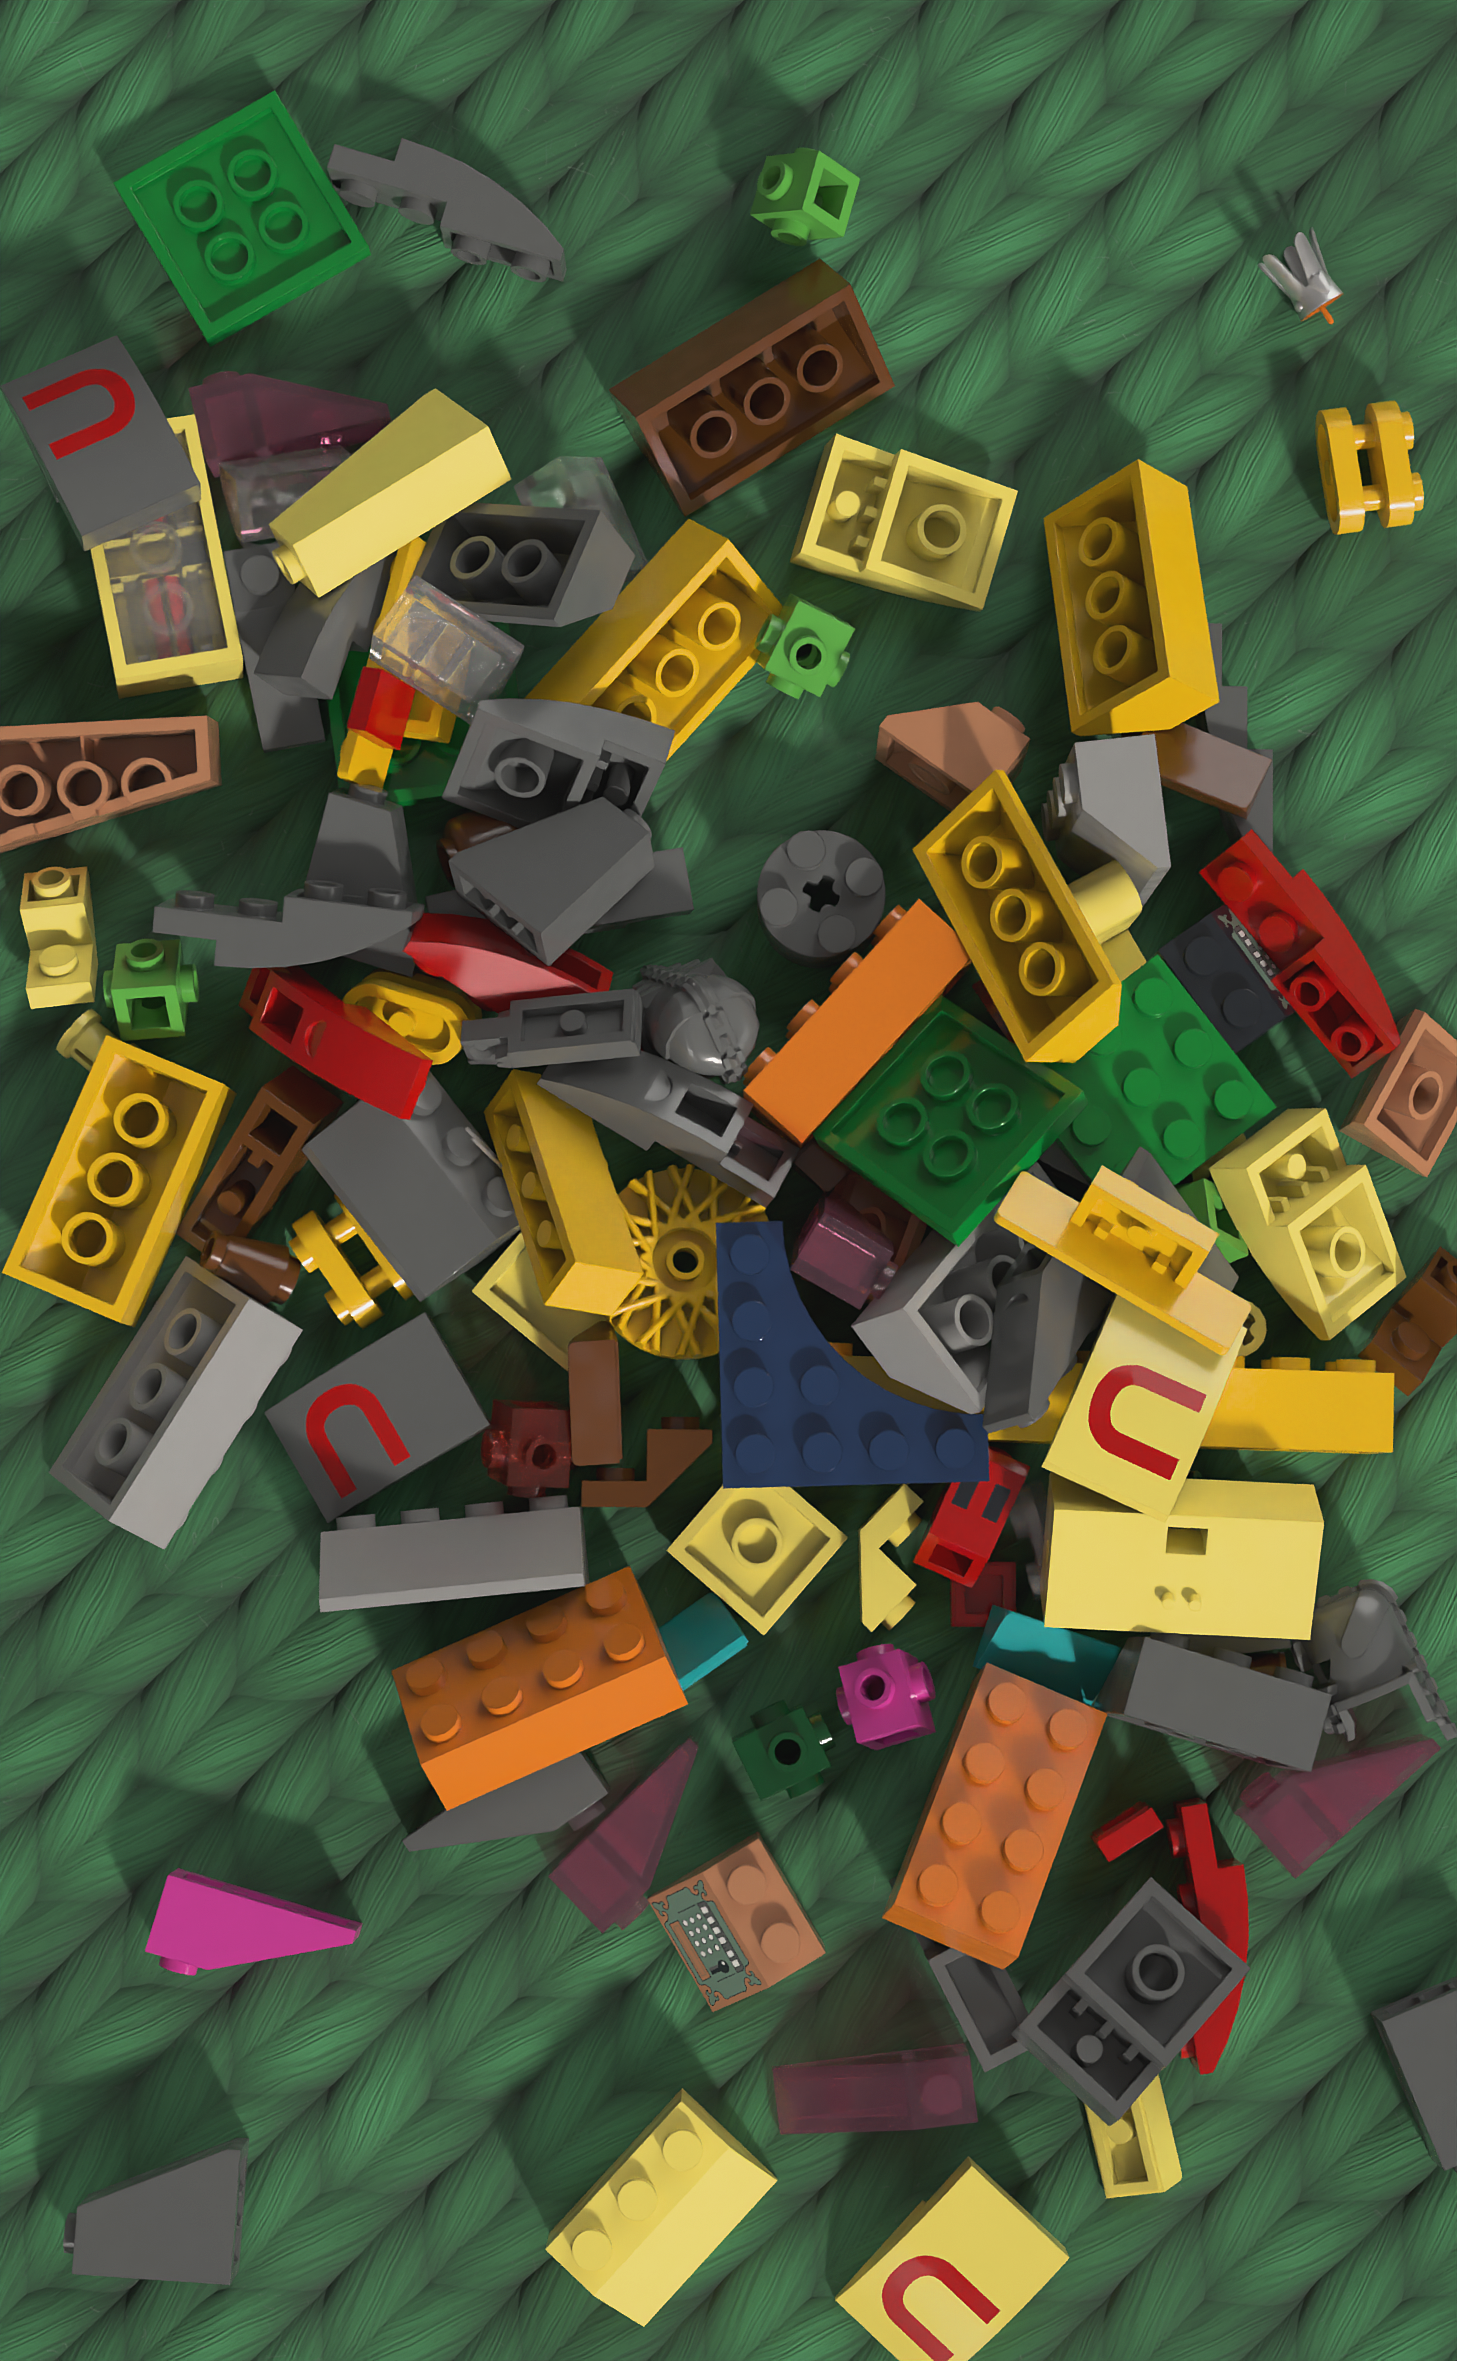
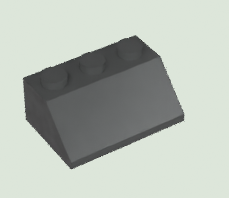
(527, 563)
(418, 1187)
(1216, 1701)

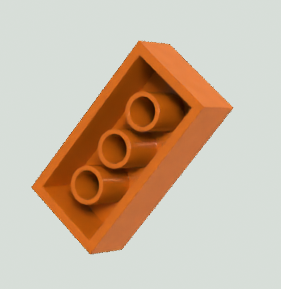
(858, 1024)
(537, 1688)
(995, 1816)

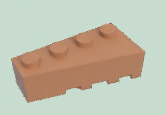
(99, 770)

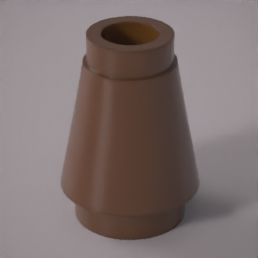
(252, 1266)

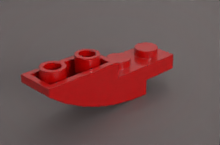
(1317, 957)
(494, 966)
(335, 1039)
(1217, 1899)

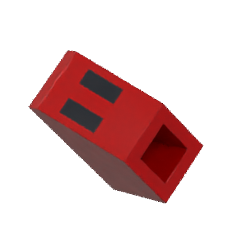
(971, 1520)

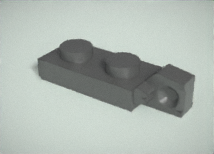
(557, 1030)

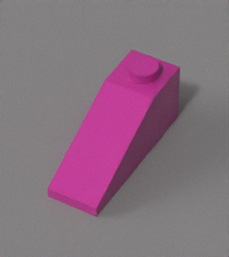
(226, 1925)

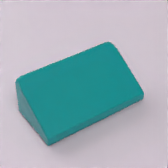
(701, 1638)
(1046, 1655)

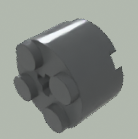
(805, 865)

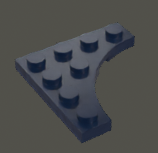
(798, 1407)

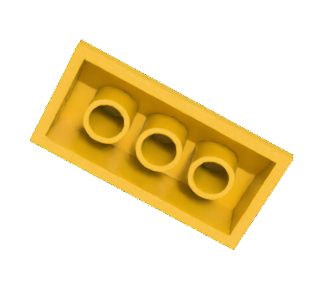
(1130, 605)
(672, 638)
(1021, 925)
(120, 1181)

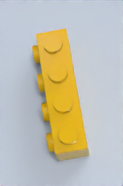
(562, 1198)

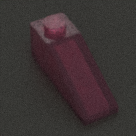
(270, 416)
(843, 1251)
(1307, 1812)
(620, 1855)
(877, 2092)

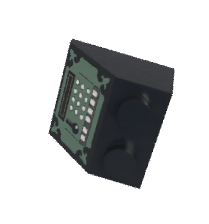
(1228, 977)

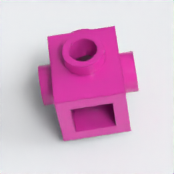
(886, 1697)

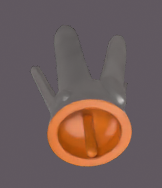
(1309, 282)

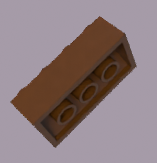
(753, 386)

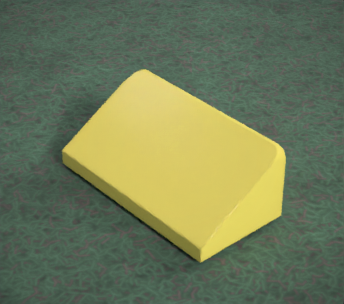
(1139, 2149)

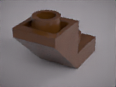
(1417, 1324)
(668, 1456)

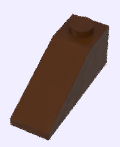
(260, 1158)

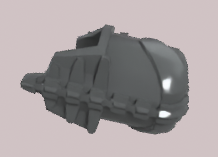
(698, 1018)
(1368, 1656)

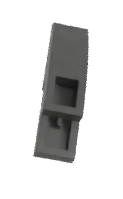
(475, 212)
(312, 928)
(681, 1110)

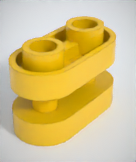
(1387, 437)
(419, 1009)
(351, 1294)

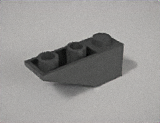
(1037, 1329)

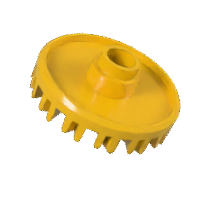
(666, 1215)

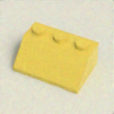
(659, 2210)

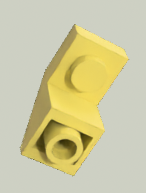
(60, 937)
(881, 1582)

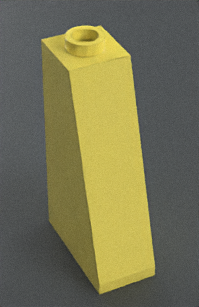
(388, 493)

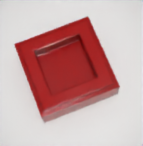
(381, 708)
(994, 1586)
(1126, 1830)

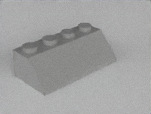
(1110, 810)
(940, 1310)
(174, 1403)
(453, 1557)

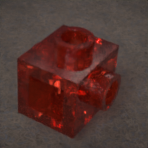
(528, 1446)

